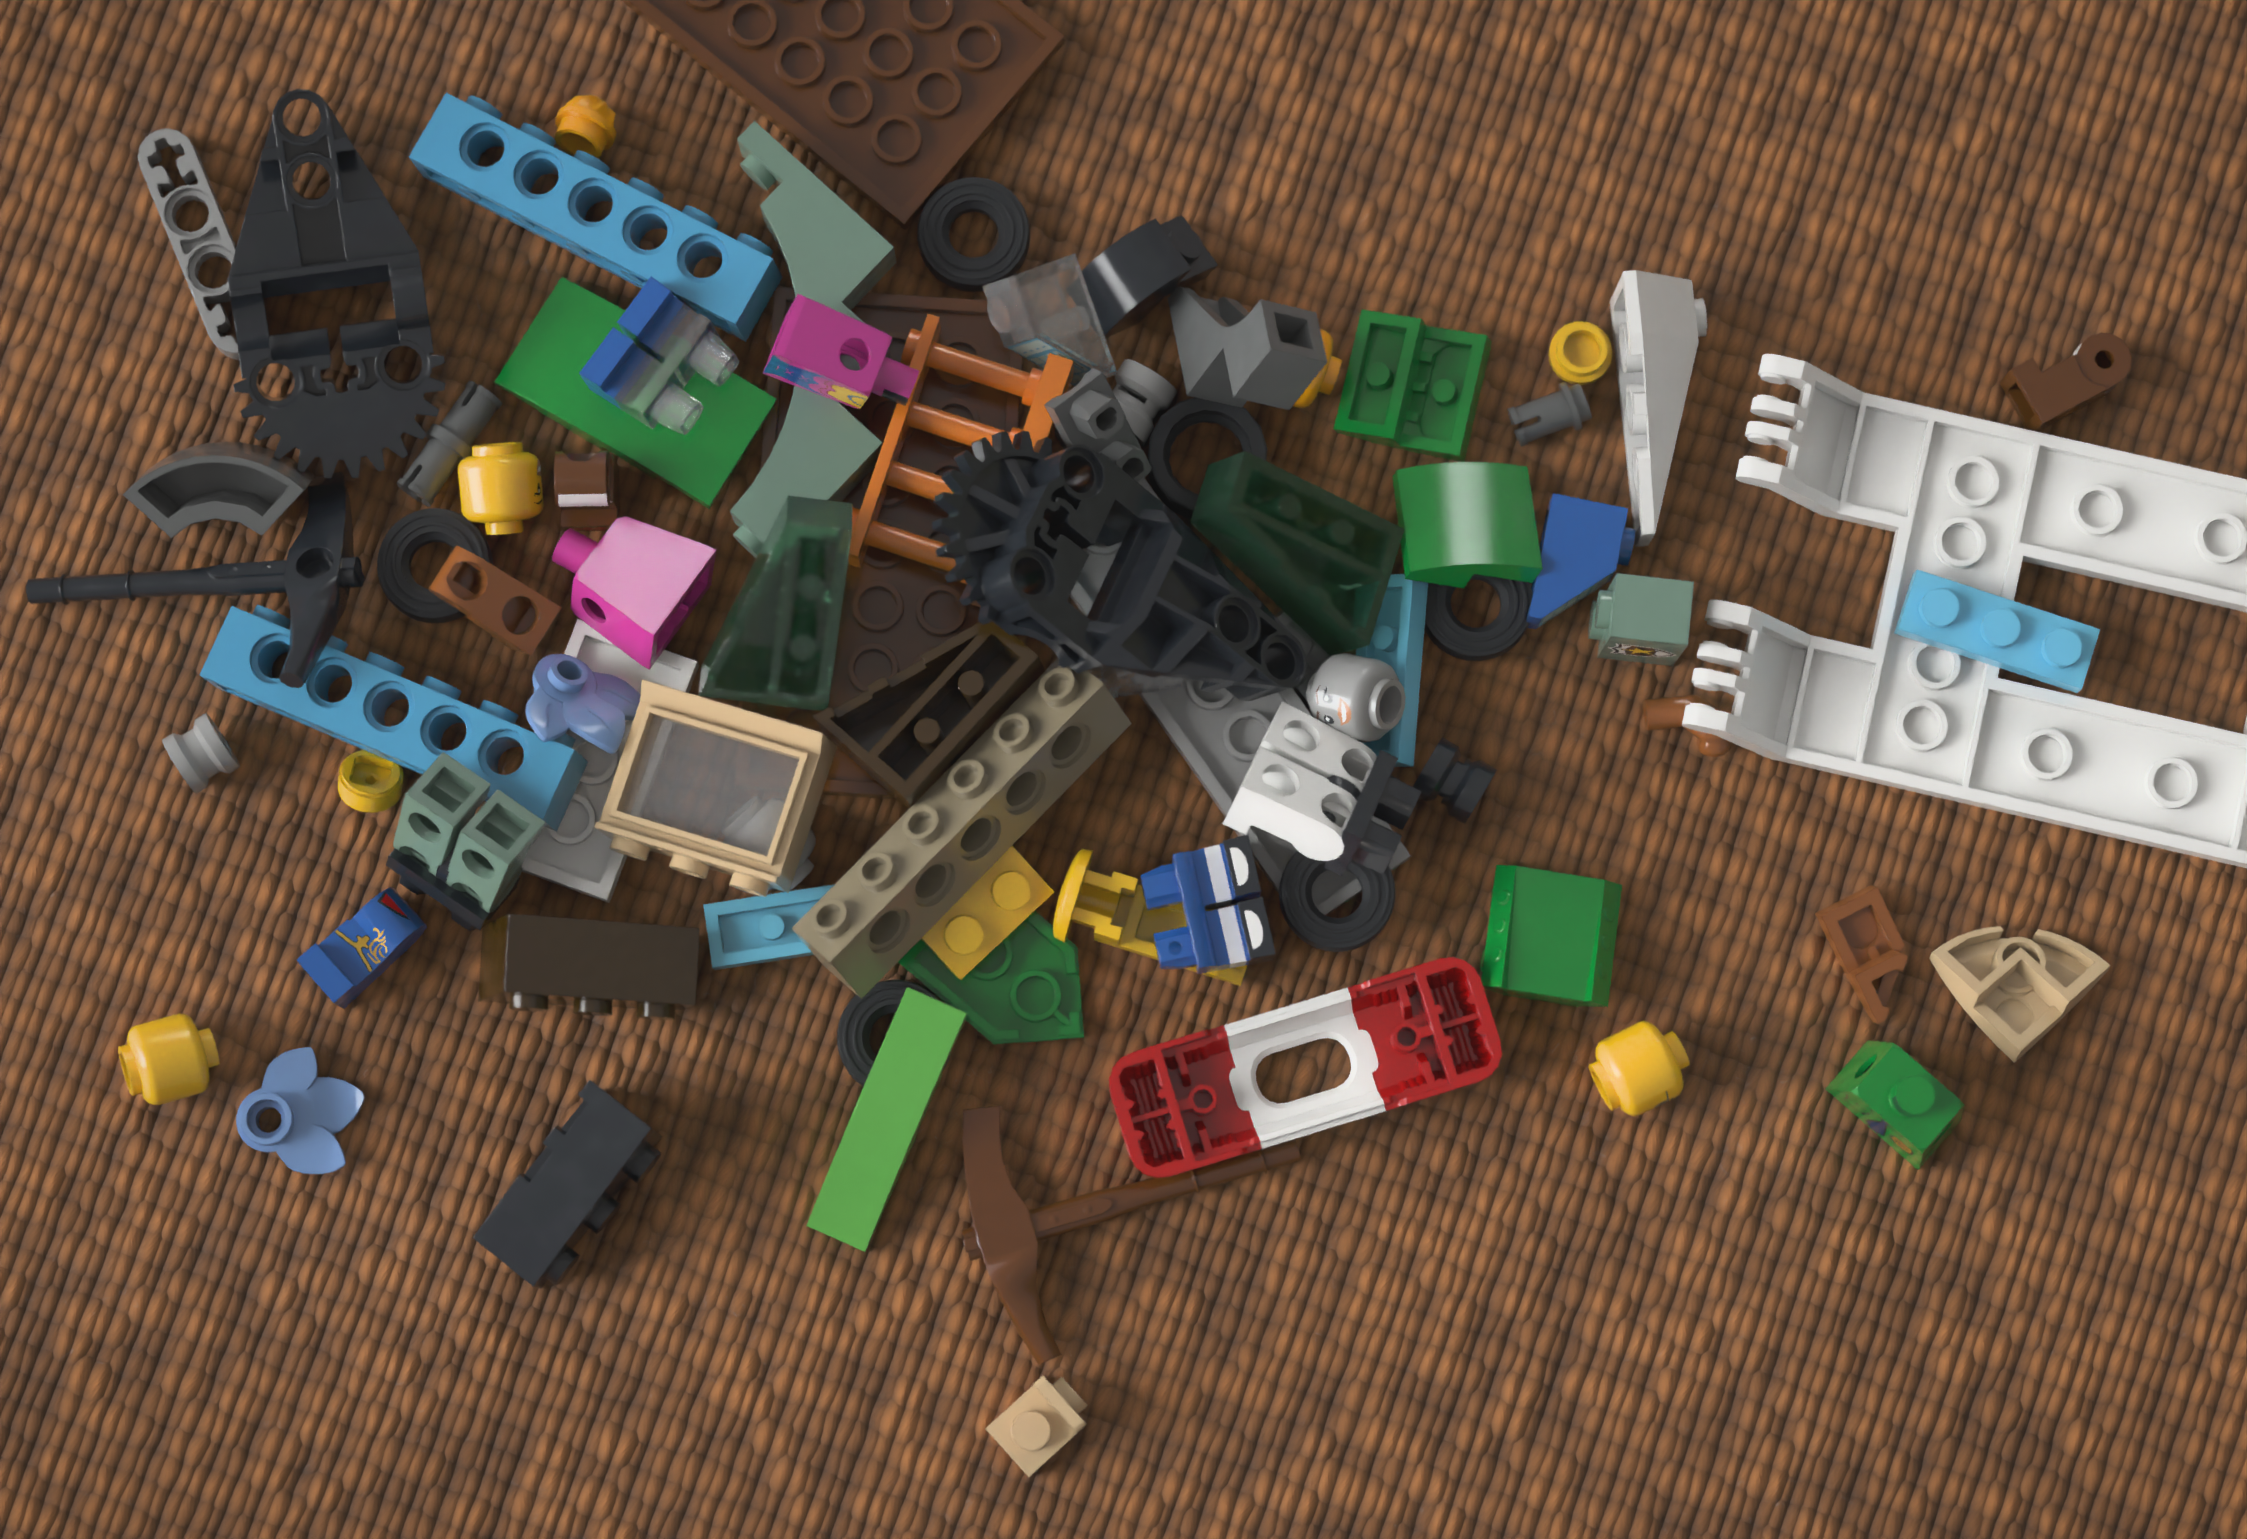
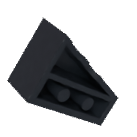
(569, 1188)

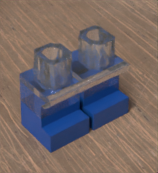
(677, 339)

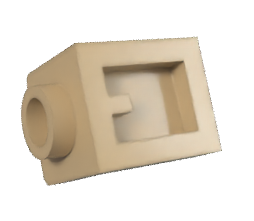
(1039, 1423)

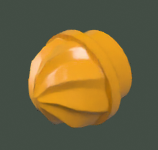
(585, 126)

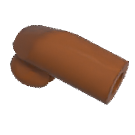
(1669, 713)

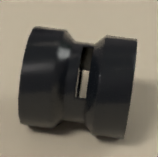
(1456, 782)

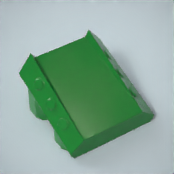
(1551, 936)

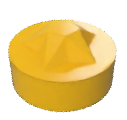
(369, 782)

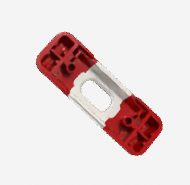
(1405, 1042)

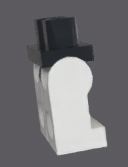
(1322, 792)

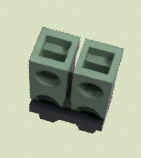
(459, 855)

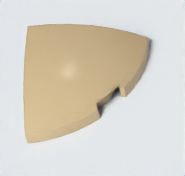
(2017, 984)

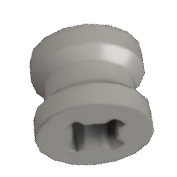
(200, 753)

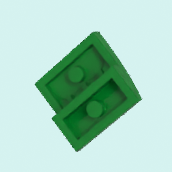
(1412, 385)
(1467, 522)

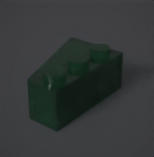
(1301, 547)
(787, 613)

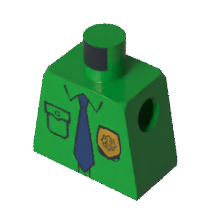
(1897, 1100)

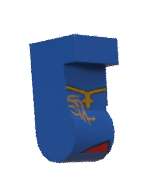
(363, 947)

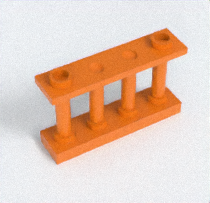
(922, 353)

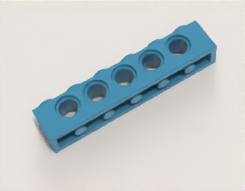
(464, 130)
(243, 667)

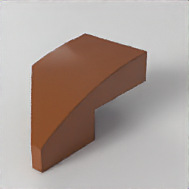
(1866, 947)

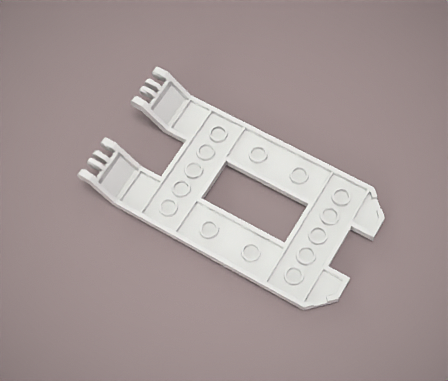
(1970, 508)

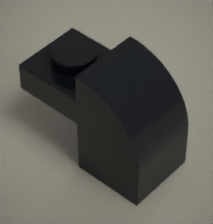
(1144, 269)

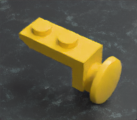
(1119, 913)

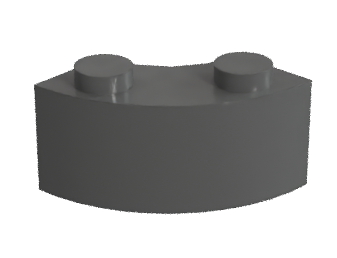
(221, 483)

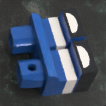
(1206, 881)

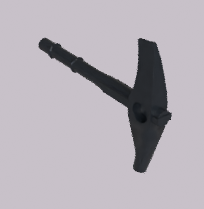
(314, 576)

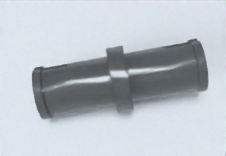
(449, 443)

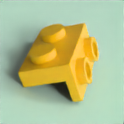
(987, 913)

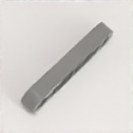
(196, 246)

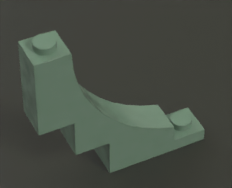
(836, 263)

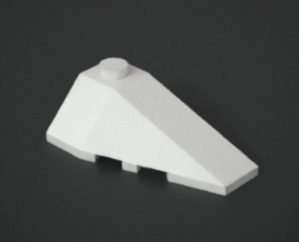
(1655, 352)

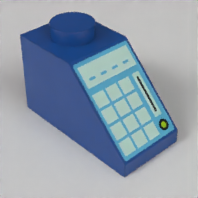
(1578, 554)

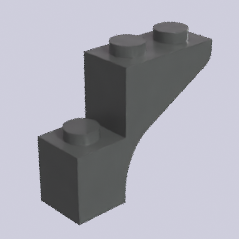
(1242, 354)

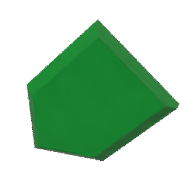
(1018, 991)

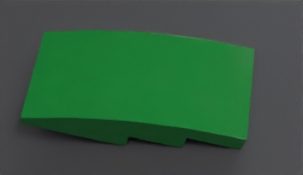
(547, 377)

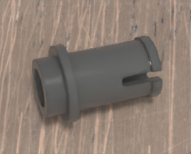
(1554, 413)

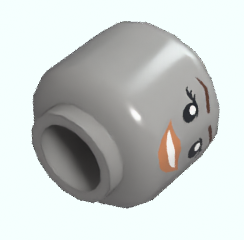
(1356, 696)

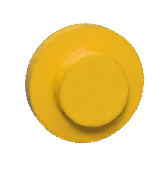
(1580, 353)

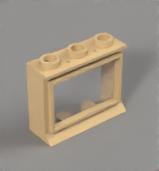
(716, 789)

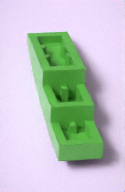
(886, 1119)

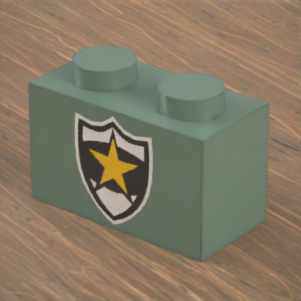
(1642, 619)

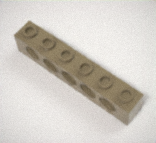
(961, 826)

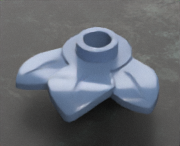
(580, 701)
(309, 1110)

